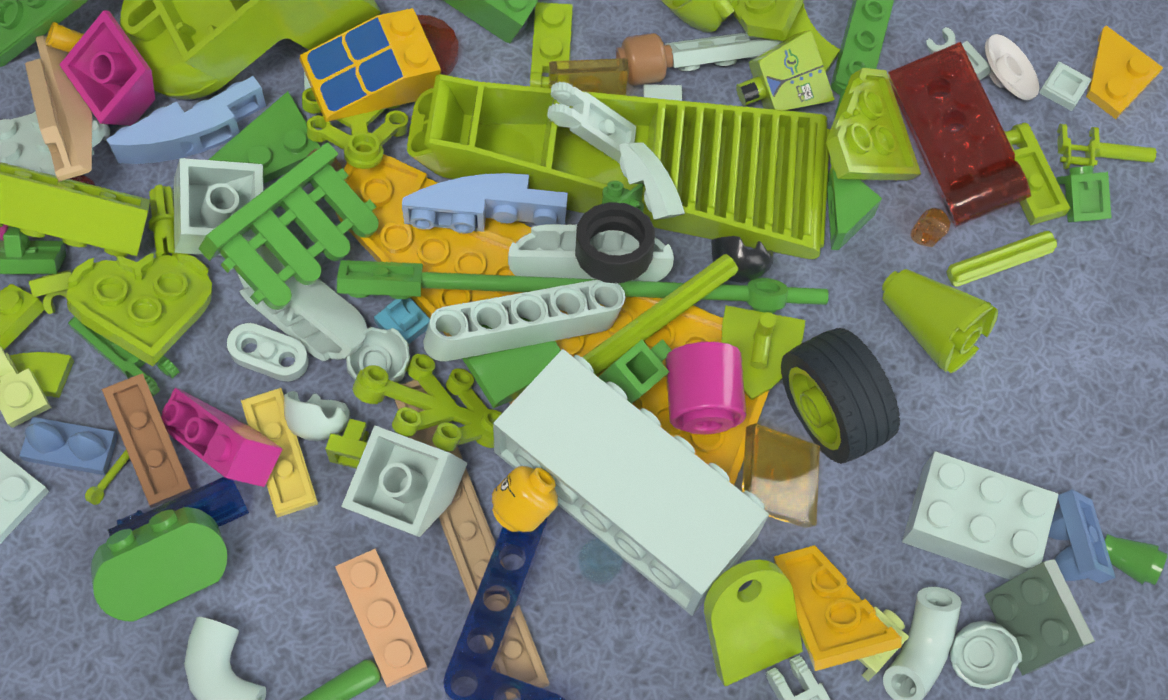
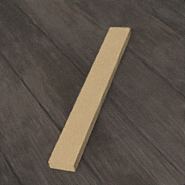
(471, 549)

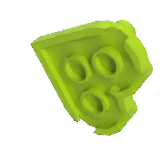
(142, 302)

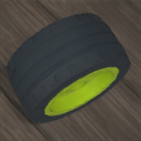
(840, 395)

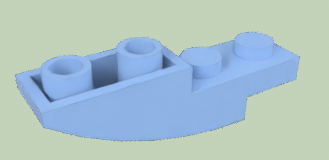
(175, 134)
(469, 200)

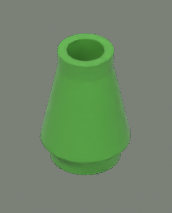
(1136, 559)

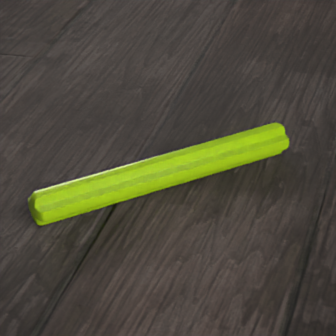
(661, 313)

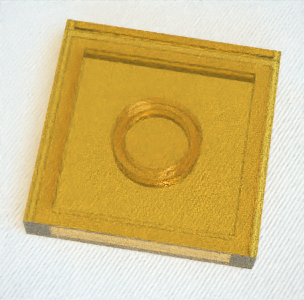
(595, 76)
(782, 474)

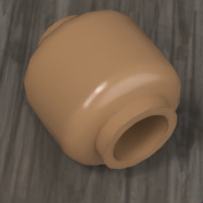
(646, 58)

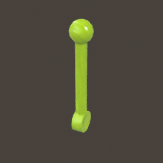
(96, 493)

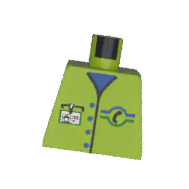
(787, 76)

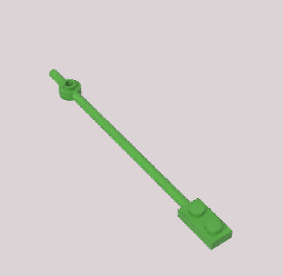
(406, 280)

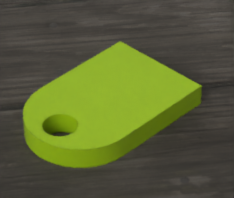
(751, 625)

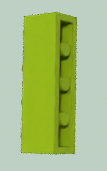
(71, 211)

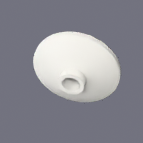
(1011, 67)

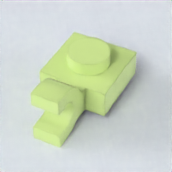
(19, 393)

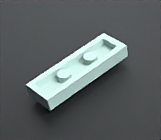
(720, 49)

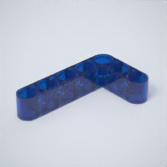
(497, 623)

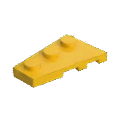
(830, 614)

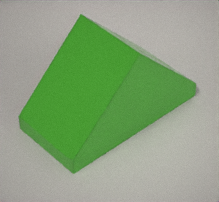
(849, 207)

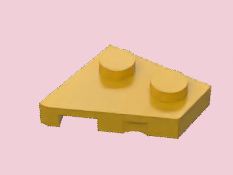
(1119, 73)

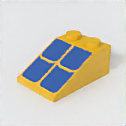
(371, 66)

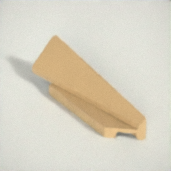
(61, 113)

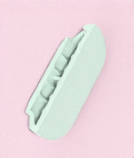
(551, 253)
(313, 316)

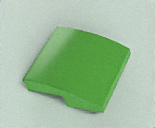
(508, 372)

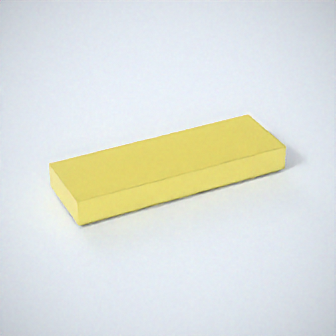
(289, 480)

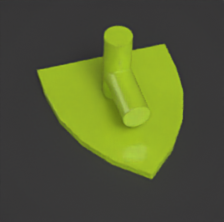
(762, 343)

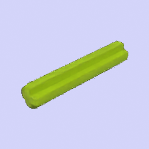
(1001, 258)

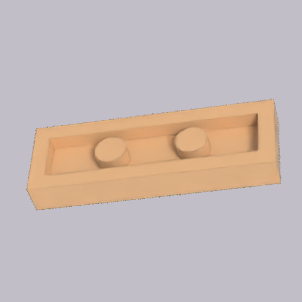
(381, 618)

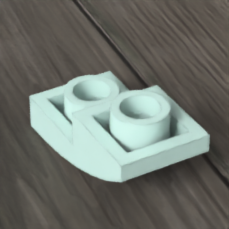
(643, 167)

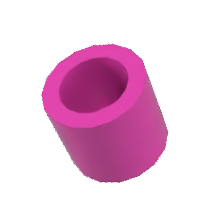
(705, 387)

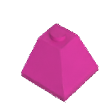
(110, 73)

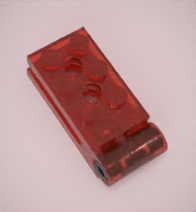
(969, 166)

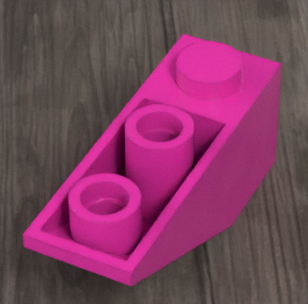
(220, 439)

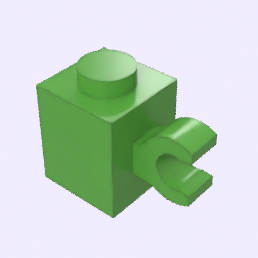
(638, 369)

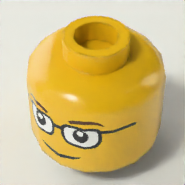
(524, 499)

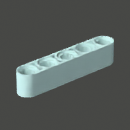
(511, 331)

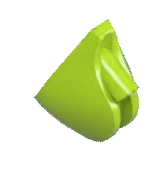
(701, 14)

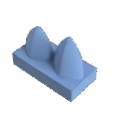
(68, 446)
(1088, 553)

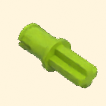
(162, 219)

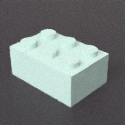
(979, 517)

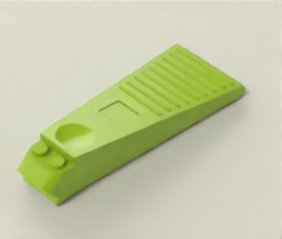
(732, 166)

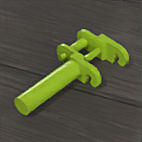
(1098, 149)

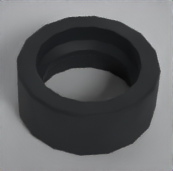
(619, 218)

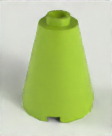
(939, 317)

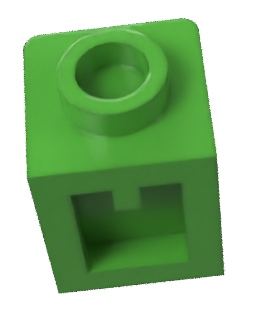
(1086, 194)

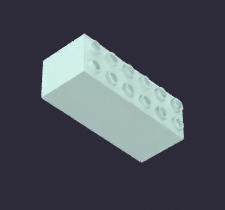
(630, 479)

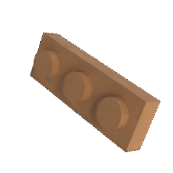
(146, 440)

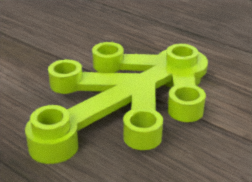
(361, 148)
(439, 408)

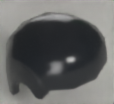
(750, 262)

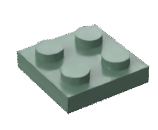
(1040, 616)

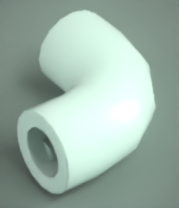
(927, 646)
(209, 664)

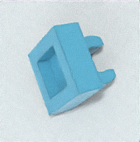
(404, 317)

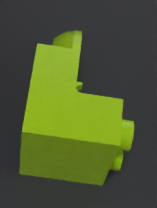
(207, 43)

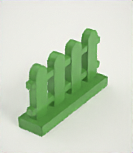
(272, 231)

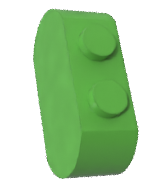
(157, 563)

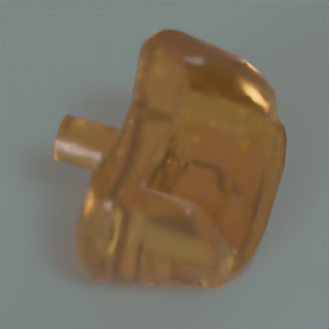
(930, 227)

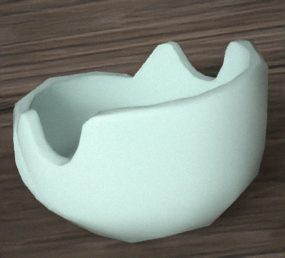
(381, 348)
(316, 417)
(985, 654)

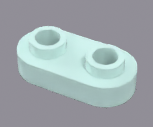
(270, 351)

